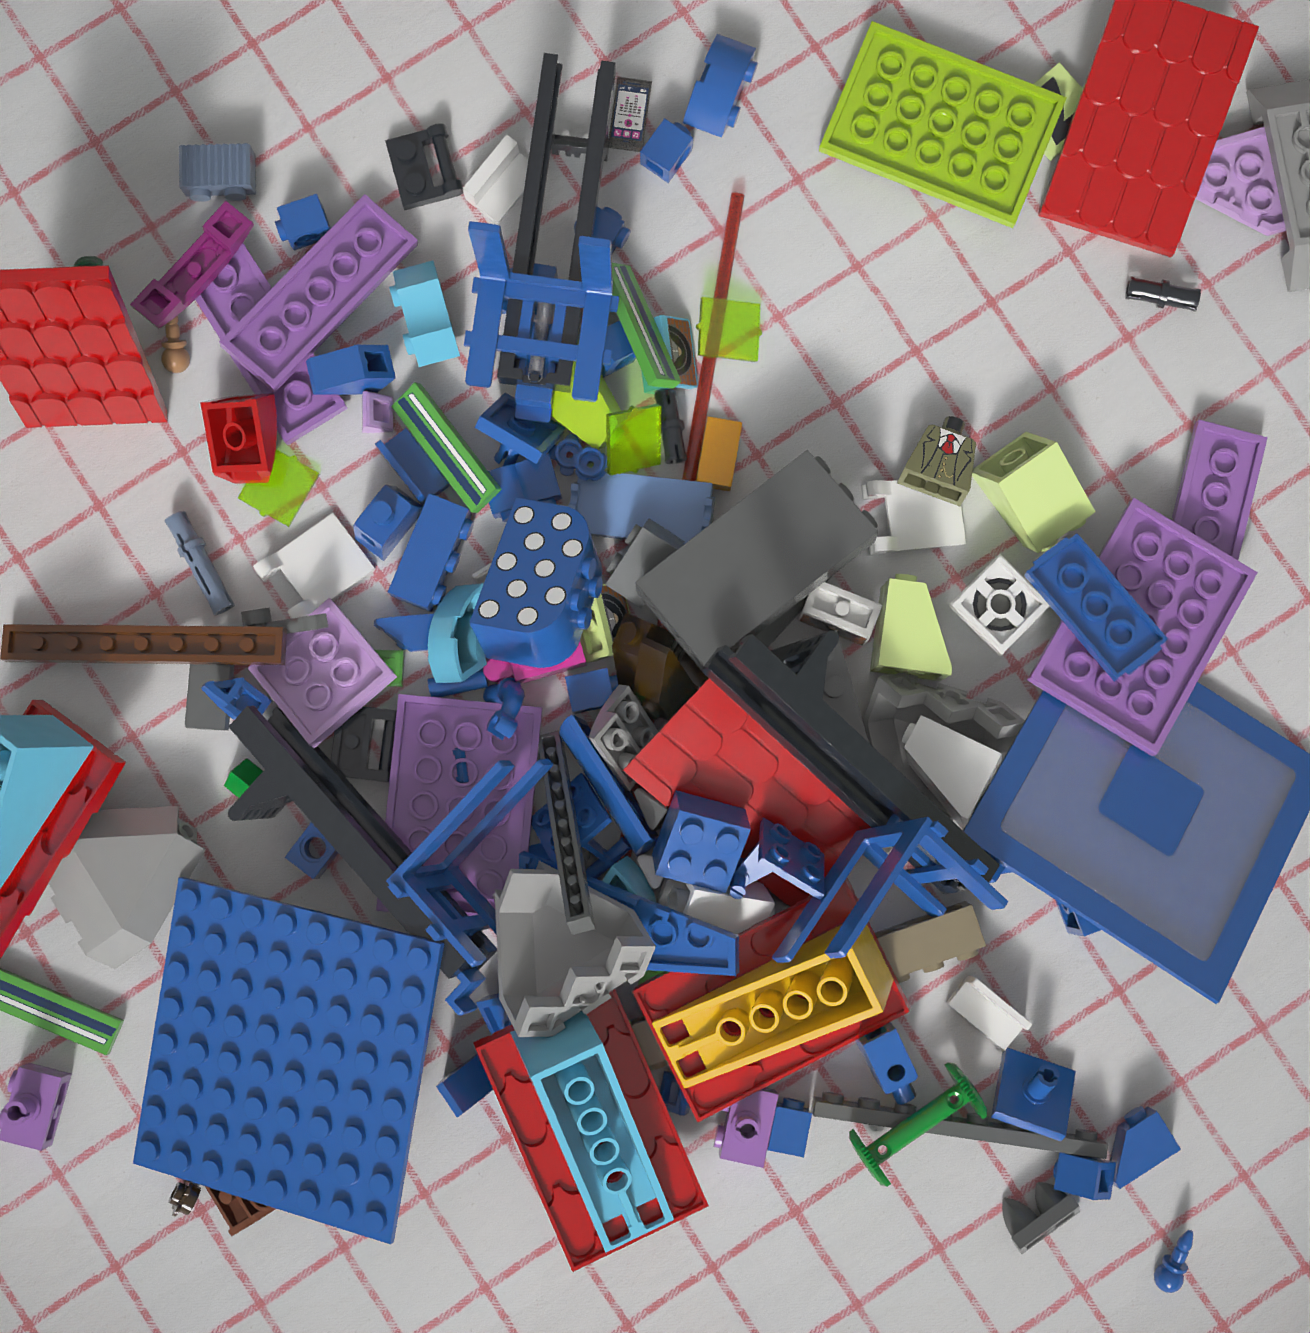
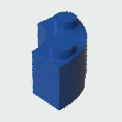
(716, 94)

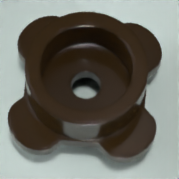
(184, 1197)

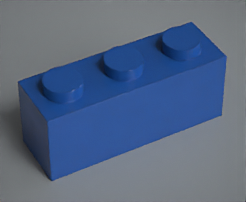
(431, 553)

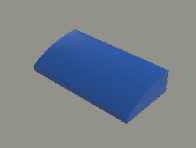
(618, 802)

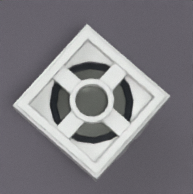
(998, 605)

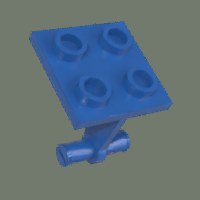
(591, 820)
(784, 855)

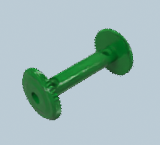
(918, 1123)

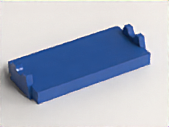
(1096, 607)

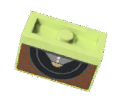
(605, 622)

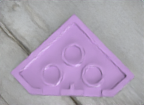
(1243, 182)

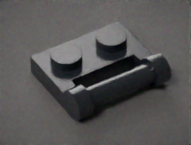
(412, 169)
(353, 744)

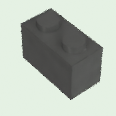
(647, 549)

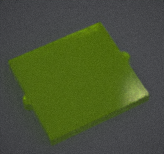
(729, 329)
(633, 439)
(285, 491)

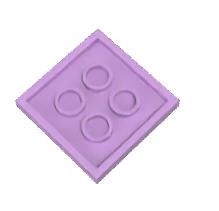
(324, 675)

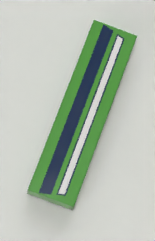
(642, 330)
(446, 448)
(58, 1013)

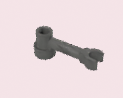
(263, 618)

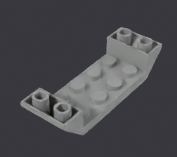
(1287, 128)

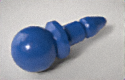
(1170, 1273)

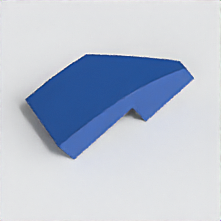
(407, 631)
(234, 696)

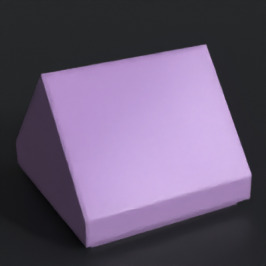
(376, 413)

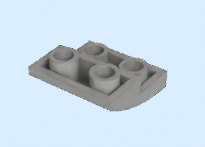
(621, 732)

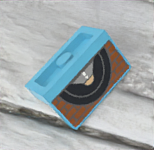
(679, 343)

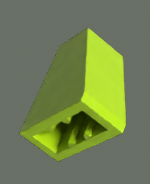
(585, 417)

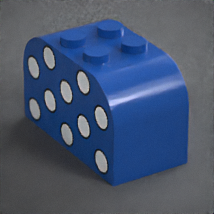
(538, 586)

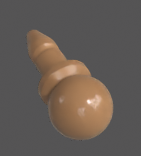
(175, 356)

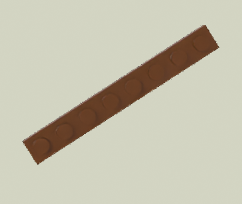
(144, 644)

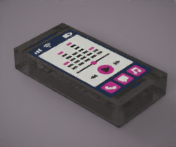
(629, 114)

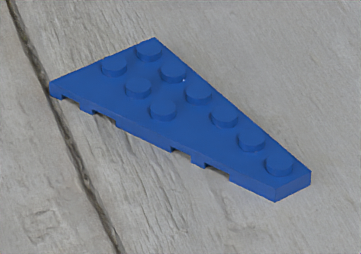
(680, 939)

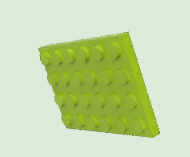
(942, 124)

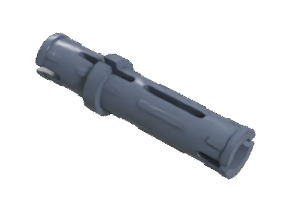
(193, 550)

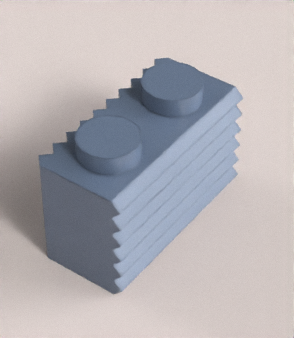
(217, 171)

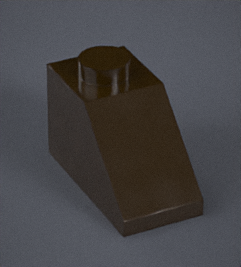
(627, 646)
(661, 681)

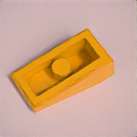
(719, 452)

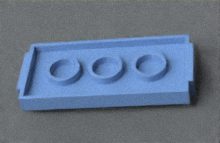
(623, 500)

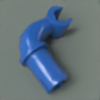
(511, 696)

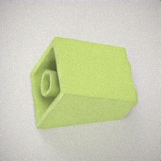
(1034, 491)
(908, 632)

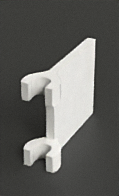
(914, 519)
(318, 565)

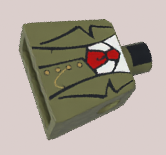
(941, 462)

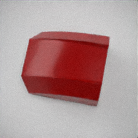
(241, 436)

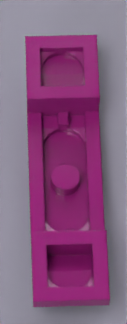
(196, 267)

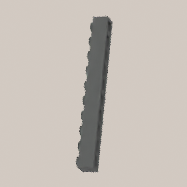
(566, 836)

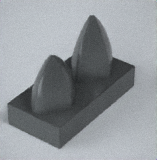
(1027, 1227)

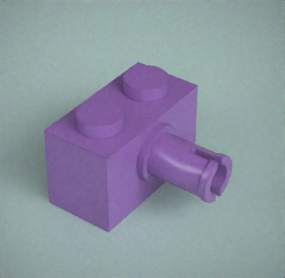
(34, 1106)
(747, 1128)

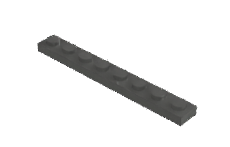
(973, 1127)

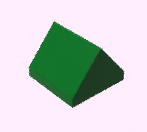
(242, 777)

